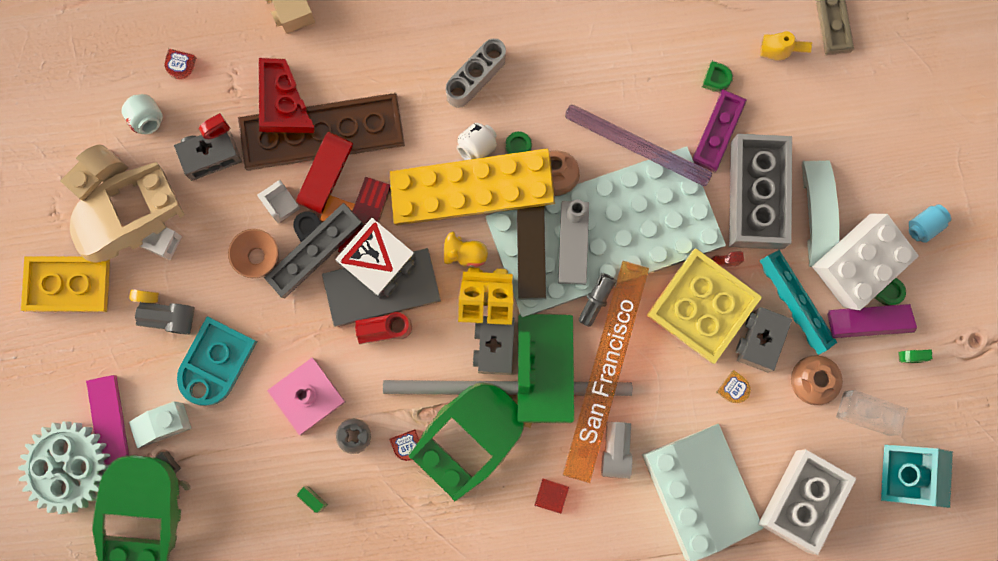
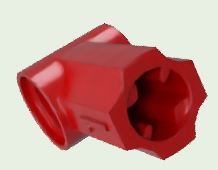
(380, 328)

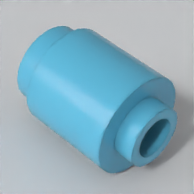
(929, 223)

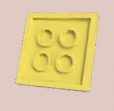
(704, 306)

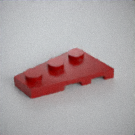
(279, 99)

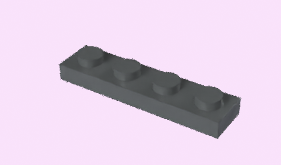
(313, 250)

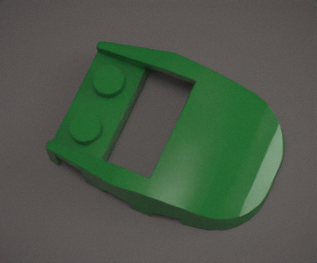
(488, 418)
(137, 489)

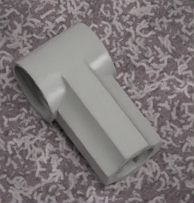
(617, 455)

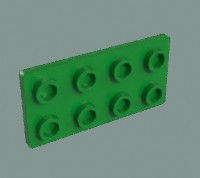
(545, 369)

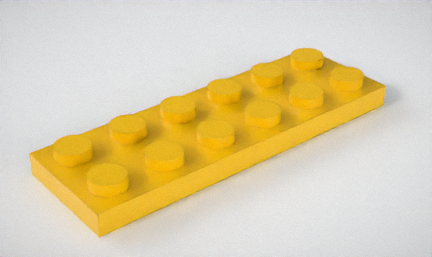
(472, 187)

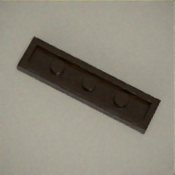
(531, 253)

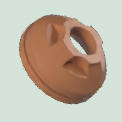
(567, 176)
(243, 245)
(803, 381)

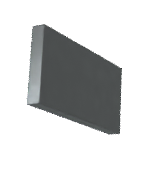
(353, 301)

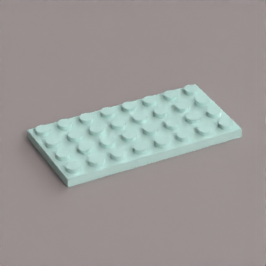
(634, 217)

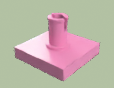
(306, 396)

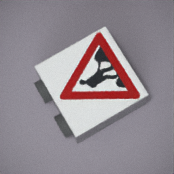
(377, 259)

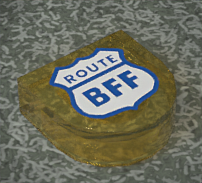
(734, 388)

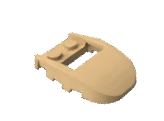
(96, 224)

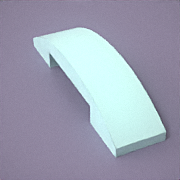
(822, 208)

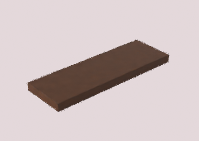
(366, 122)

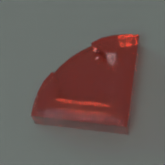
(733, 259)

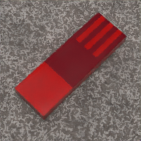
(369, 204)

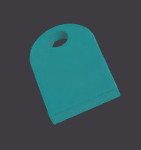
(215, 360)

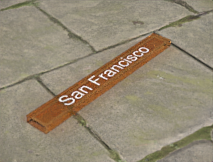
(605, 372)

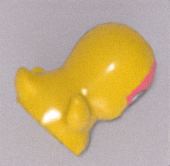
(466, 253)

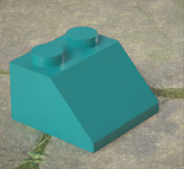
(917, 475)

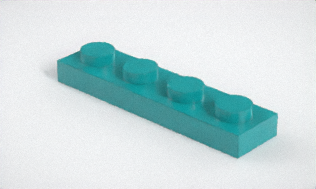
(798, 301)

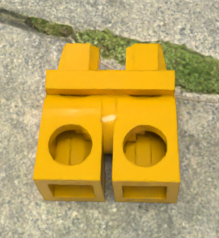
(489, 290)

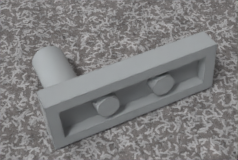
(573, 242)

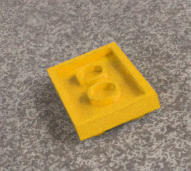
(64, 284)

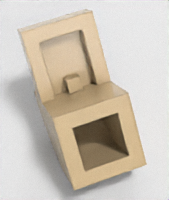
(93, 168)

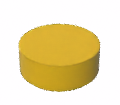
(144, 296)

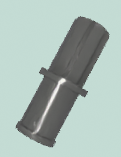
(597, 299)

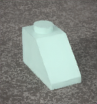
(159, 424)

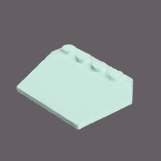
(702, 493)

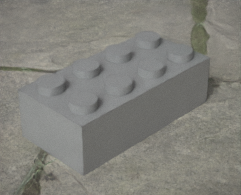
(760, 191)

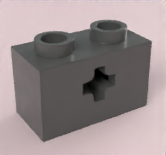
(196, 164)
(775, 330)
(497, 362)

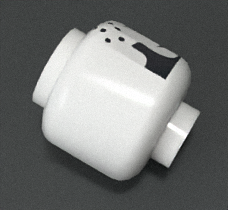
(477, 142)

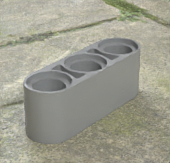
(478, 61)

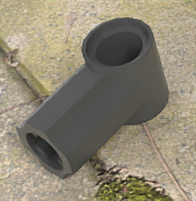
(172, 318)

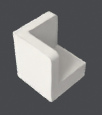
(278, 201)
(163, 243)

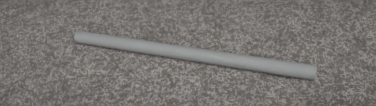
(457, 387)

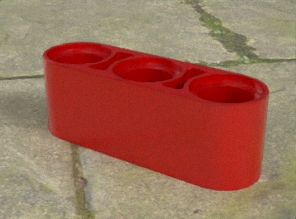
(324, 172)

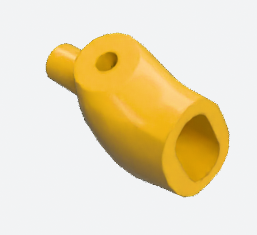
(781, 46)

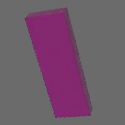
(719, 130)
(872, 321)

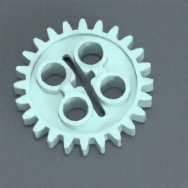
(47, 486)

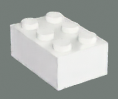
(865, 261)
(807, 501)

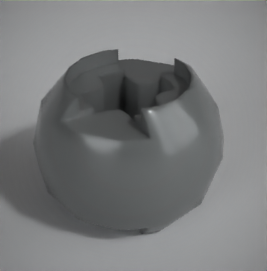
(342, 435)

